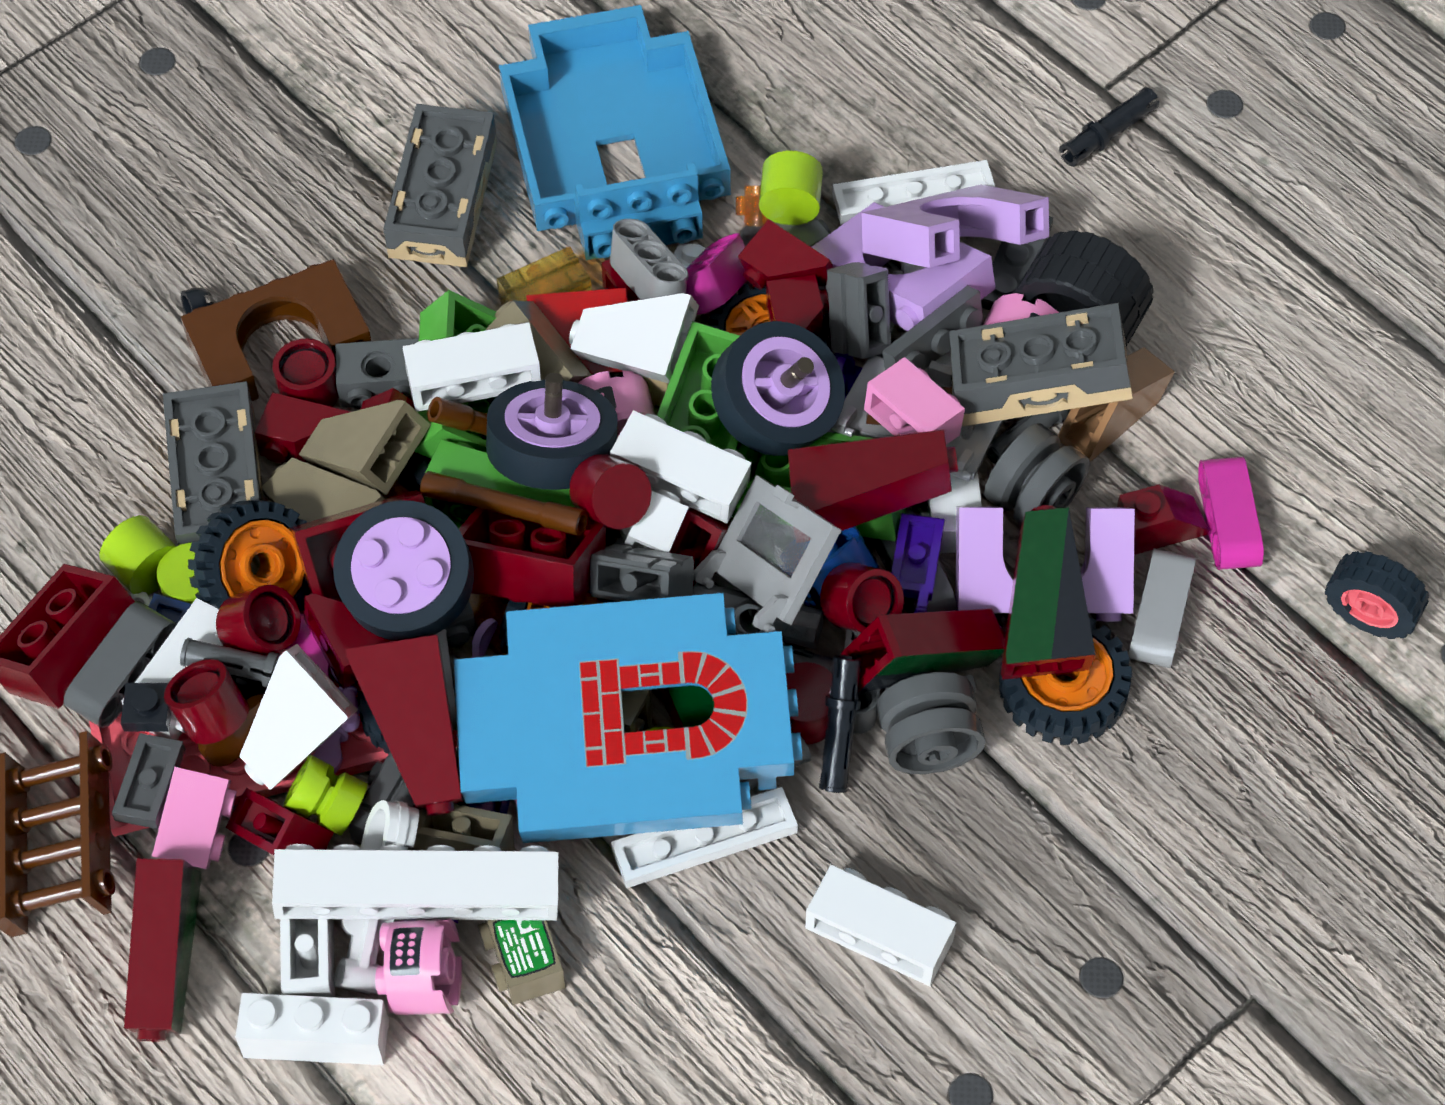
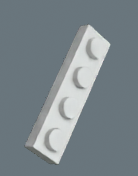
(899, 188)
(658, 854)

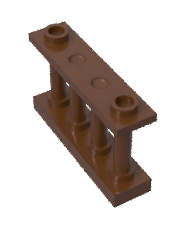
(93, 846)

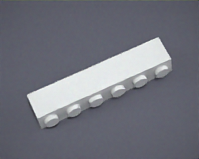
(415, 883)

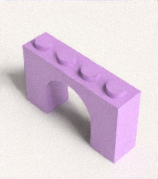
(930, 228)
(915, 293)
(1105, 573)

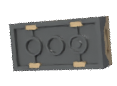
(440, 185)
(1040, 364)
(210, 453)

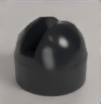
(194, 298)

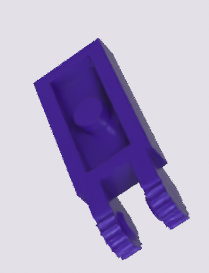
(918, 557)

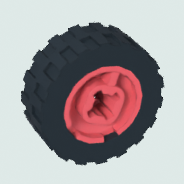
(1377, 595)

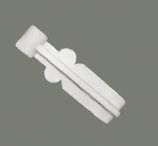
(386, 825)

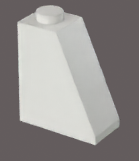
(636, 334)
(293, 718)

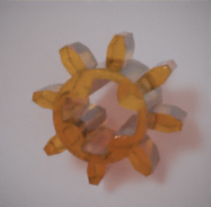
(749, 206)

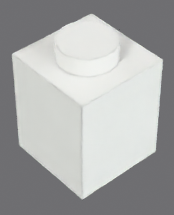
(659, 524)

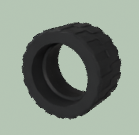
(1085, 272)

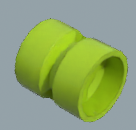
(326, 795)

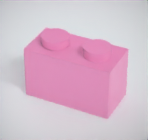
(912, 403)
(193, 818)

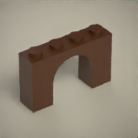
(309, 296)

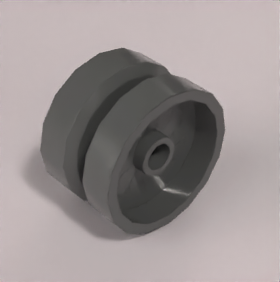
(1036, 473)
(930, 723)

